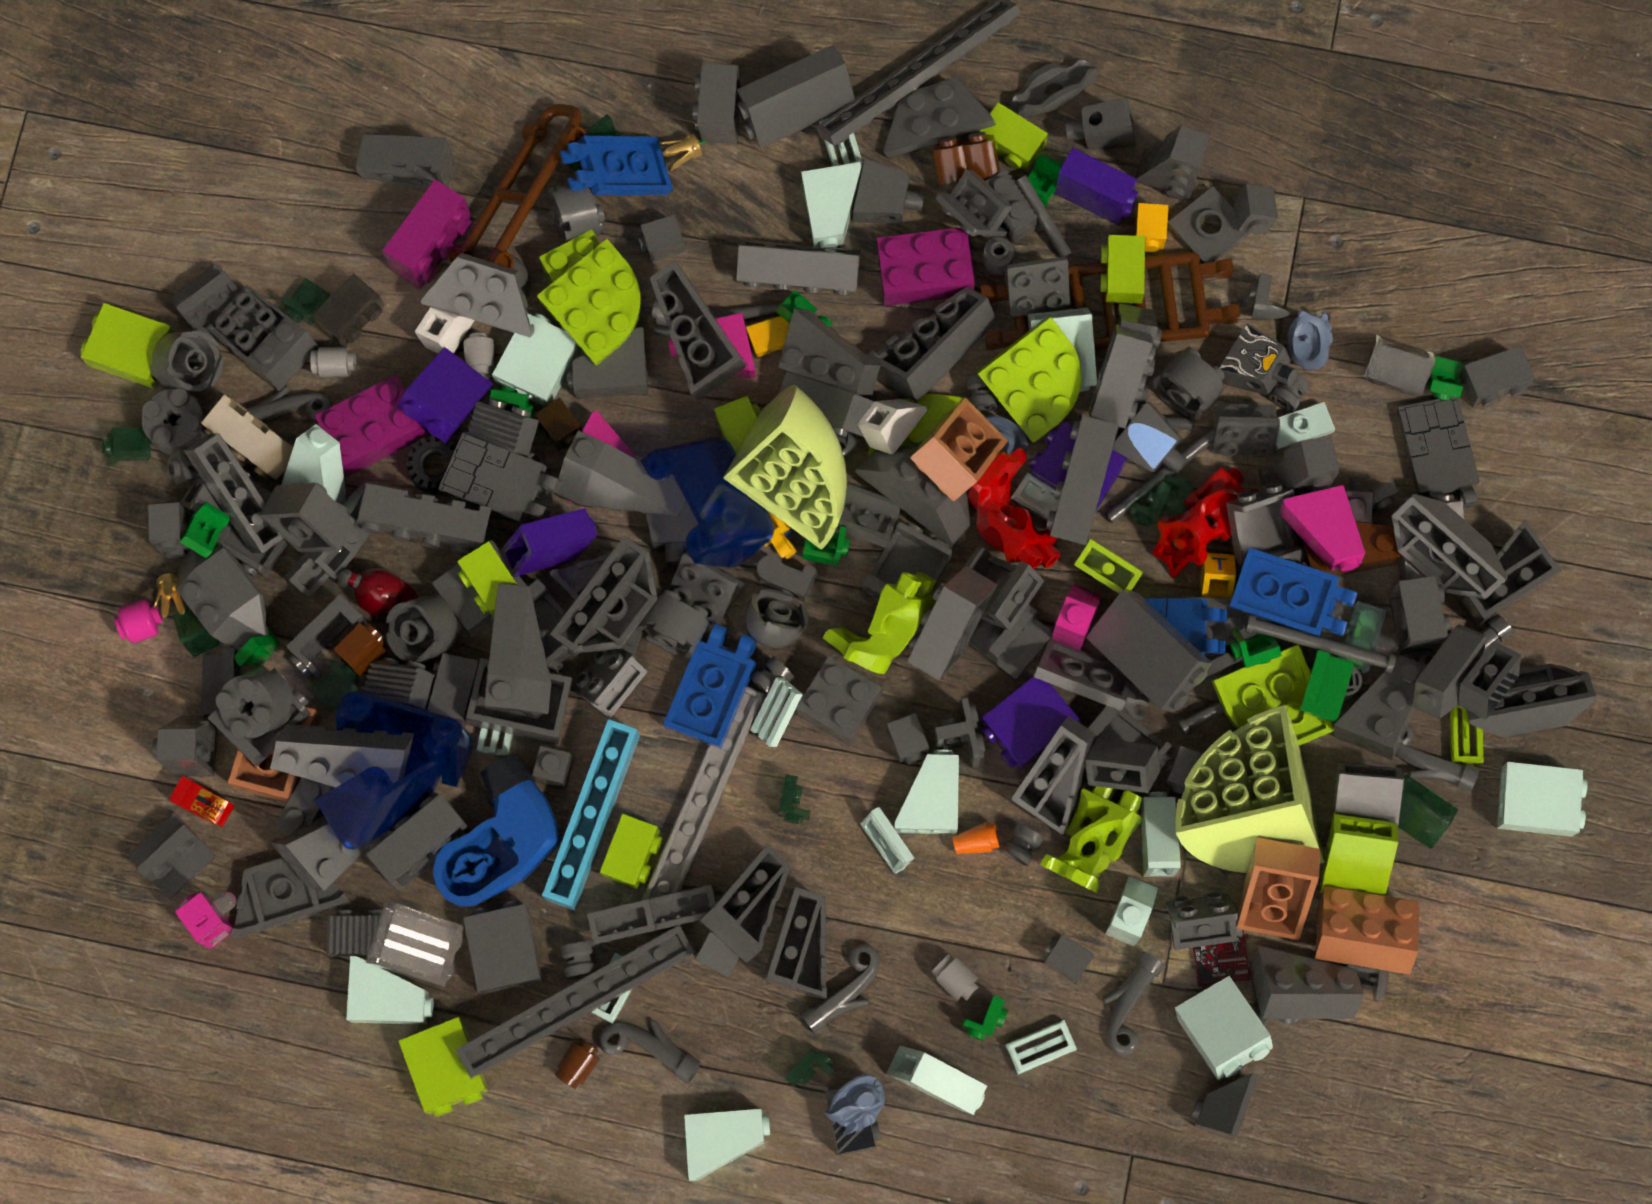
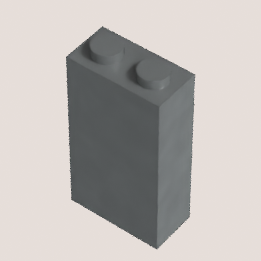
(795, 96)
(1149, 651)

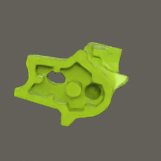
(893, 624)
(1109, 830)

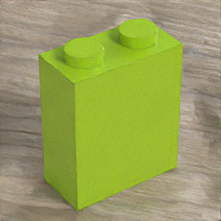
(123, 344)
(1359, 854)
(438, 1070)

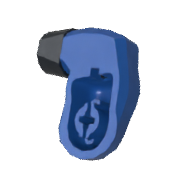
(503, 847)

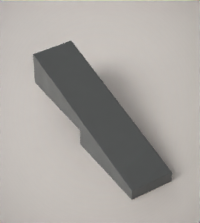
(651, 914)

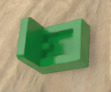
(1045, 177)
(1445, 378)
(512, 398)
(204, 529)
(831, 552)
(257, 650)
(1254, 650)
(995, 1017)

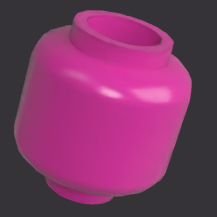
(138, 621)

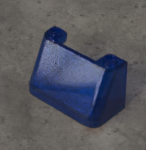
(728, 520)
(372, 713)
(373, 803)

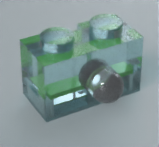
(1364, 630)

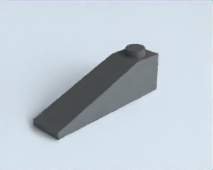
(609, 478)
(517, 661)

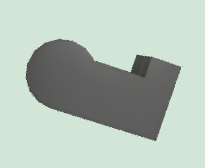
(785, 578)

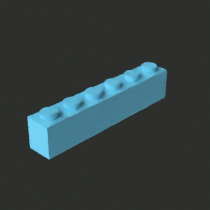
(591, 815)

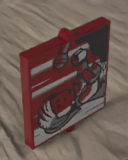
(1222, 960)

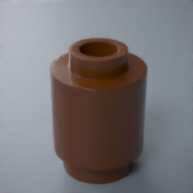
(577, 1063)

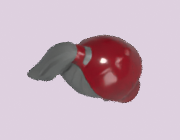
(376, 590)

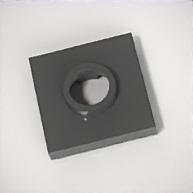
(1208, 246)

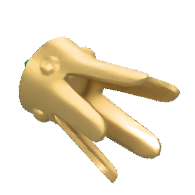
(689, 145)
(167, 589)

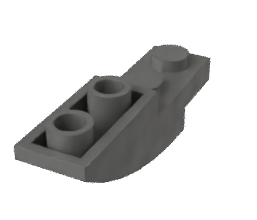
(316, 567)

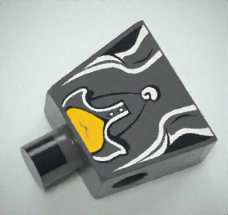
(1257, 363)

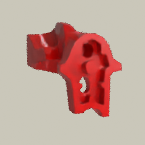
(1007, 525)
(1191, 528)

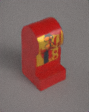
(201, 802)

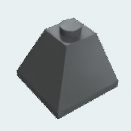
(1225, 1108)

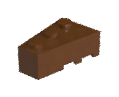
(1378, 544)

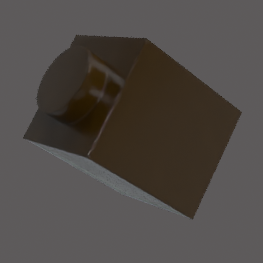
(558, 424)

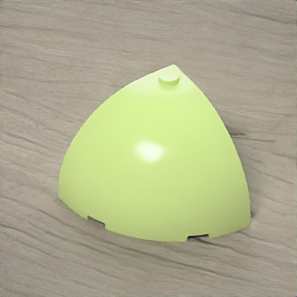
(794, 466)
(1248, 789)

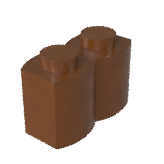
(957, 156)
(360, 648)

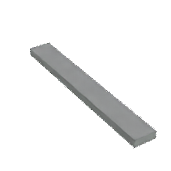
(702, 802)

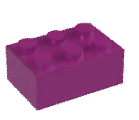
(428, 234)
(924, 266)
(370, 425)

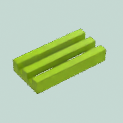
(1478, 759)

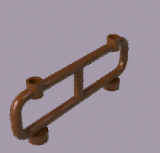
(532, 134)

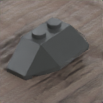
(916, 493)
(1446, 547)
(222, 596)
(611, 602)
(1539, 701)

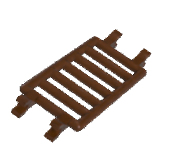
(1219, 269)

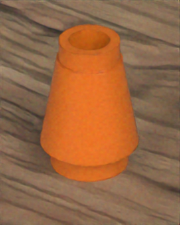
(978, 839)

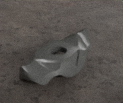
(1070, 78)

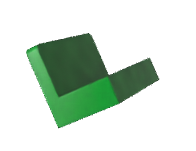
(1327, 687)

